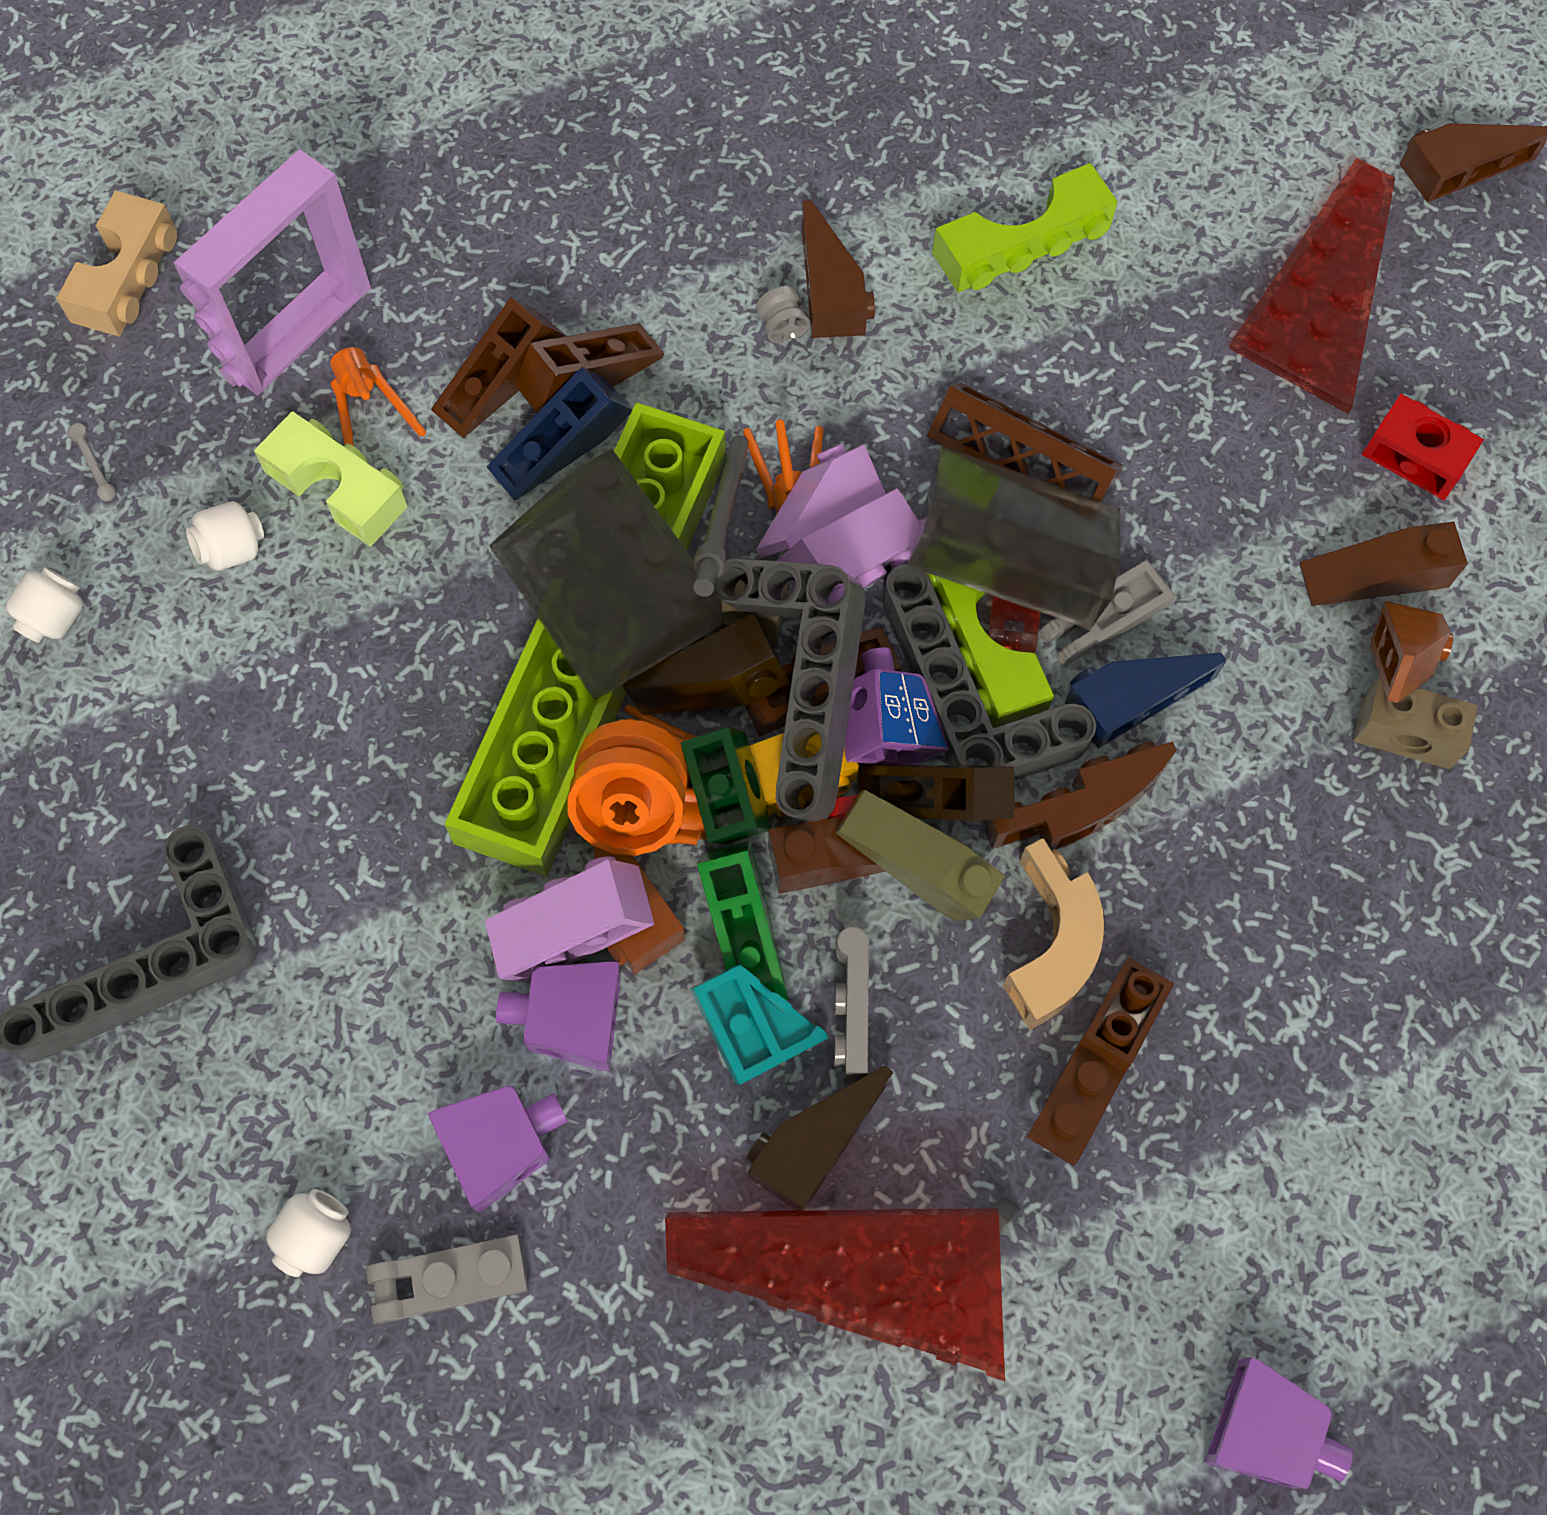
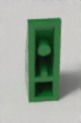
(741, 913)

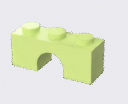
(304, 453)

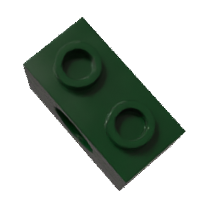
(726, 786)

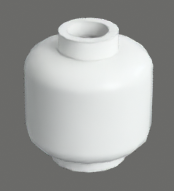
(224, 536)
(44, 605)
(308, 1233)

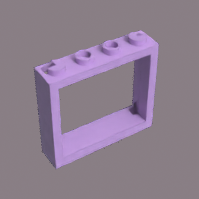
(240, 235)

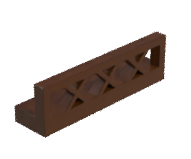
(1023, 430)

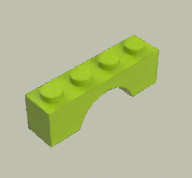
(979, 250)
(1006, 680)

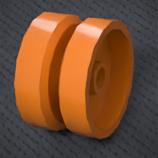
(628, 788)

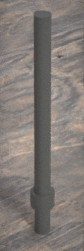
(711, 556)

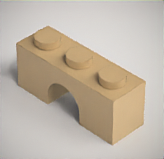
(110, 293)

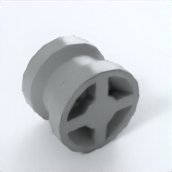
(782, 314)

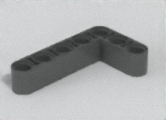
(810, 668)
(962, 697)
(149, 965)

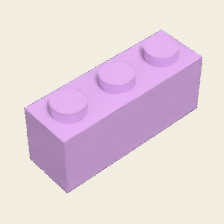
(861, 542)
(569, 919)

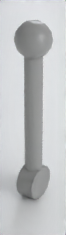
(78, 433)

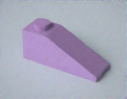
(823, 495)

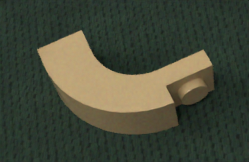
(1057, 976)

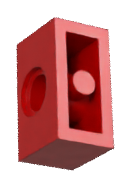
(1431, 467)

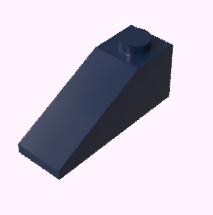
(560, 433)
(1137, 689)

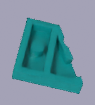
(752, 1023)

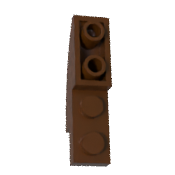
(1100, 796)
(1100, 1061)

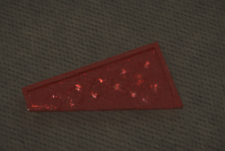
(1320, 302)
(868, 1272)

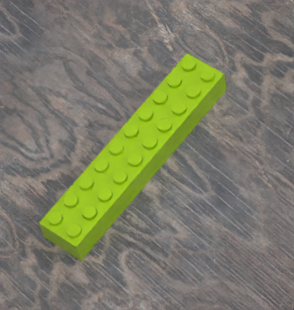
(522, 773)

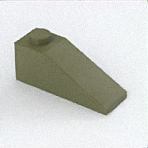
(921, 857)

